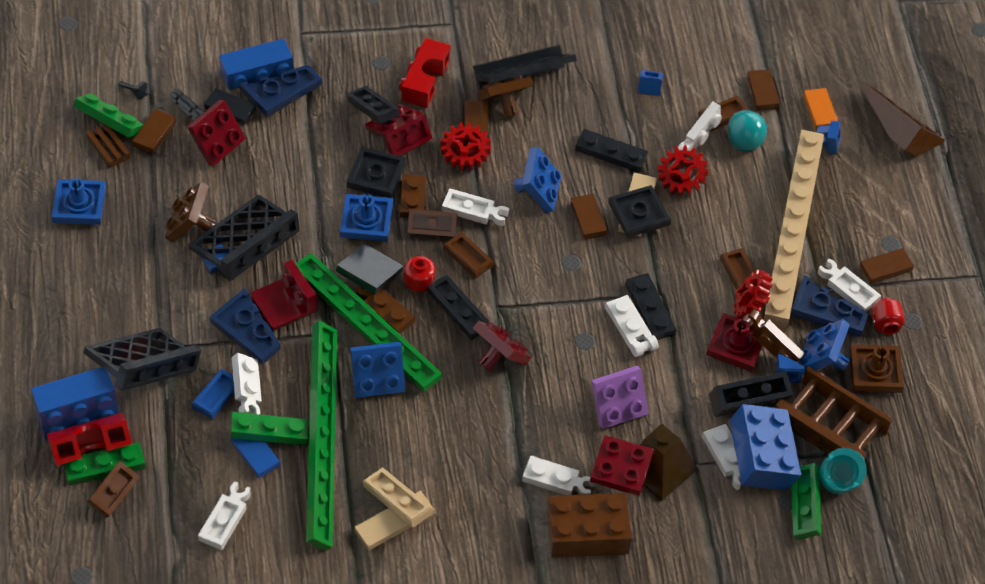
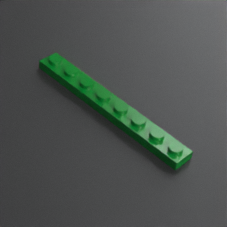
(366, 320)

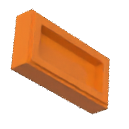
(819, 107)

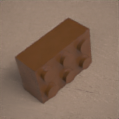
(588, 525)

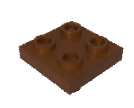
(505, 92)
(188, 213)
(876, 368)

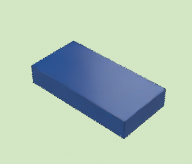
(215, 394)
(256, 455)

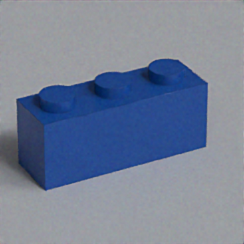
(255, 62)

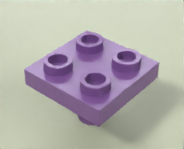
(619, 397)

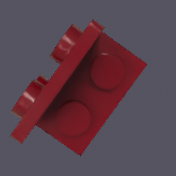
(404, 131)
(286, 298)

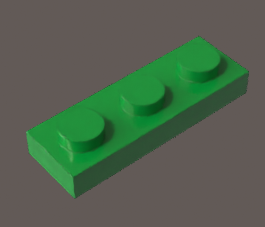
(108, 114)
(269, 428)
(100, 463)
(806, 503)

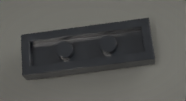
(373, 105)
(611, 150)
(456, 305)
(650, 306)

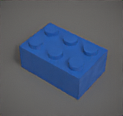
(75, 400)
(764, 447)

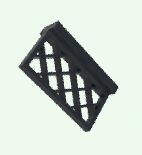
(522, 64)
(256, 245)
(145, 368)

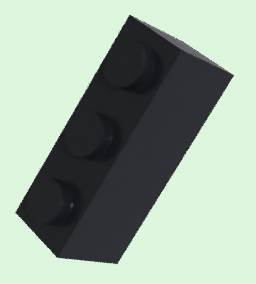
(755, 391)

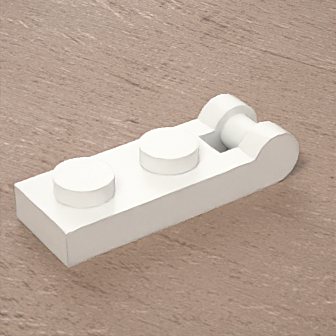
(631, 326)

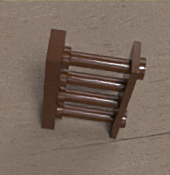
(819, 435)

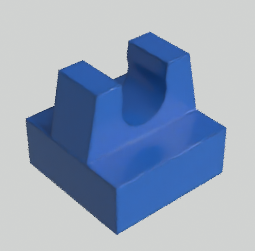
(832, 136)

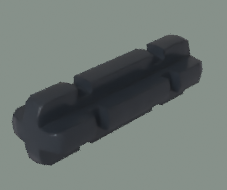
(186, 104)

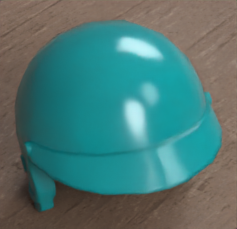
(747, 130)
(842, 471)

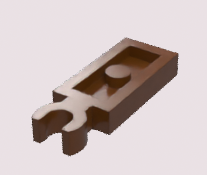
(388, 308)
(772, 337)

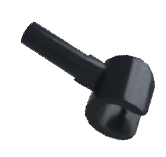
(140, 90)

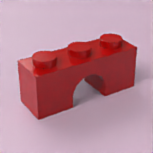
(430, 58)
(105, 433)

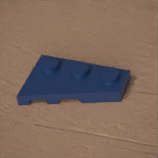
(279, 91)
(823, 308)
(244, 325)

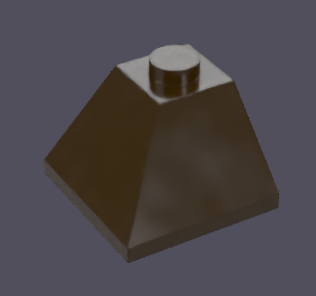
(669, 462)

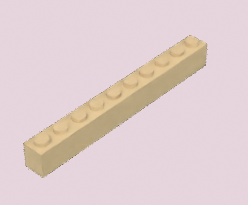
(793, 229)

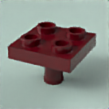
(216, 132)
(734, 343)
(500, 345)
(621, 465)

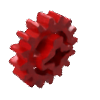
(465, 146)
(674, 173)
(753, 293)

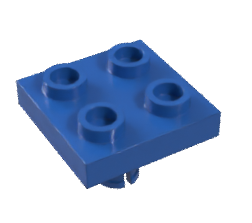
(540, 180)
(79, 201)
(366, 217)
(824, 347)
(377, 369)

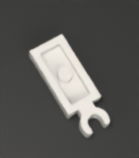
(699, 132)
(474, 207)
(849, 286)
(246, 383)
(722, 448)
(555, 477)
(224, 518)

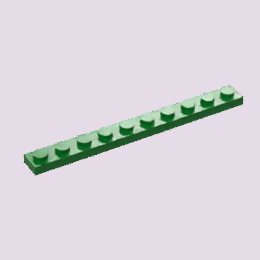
(322, 437)

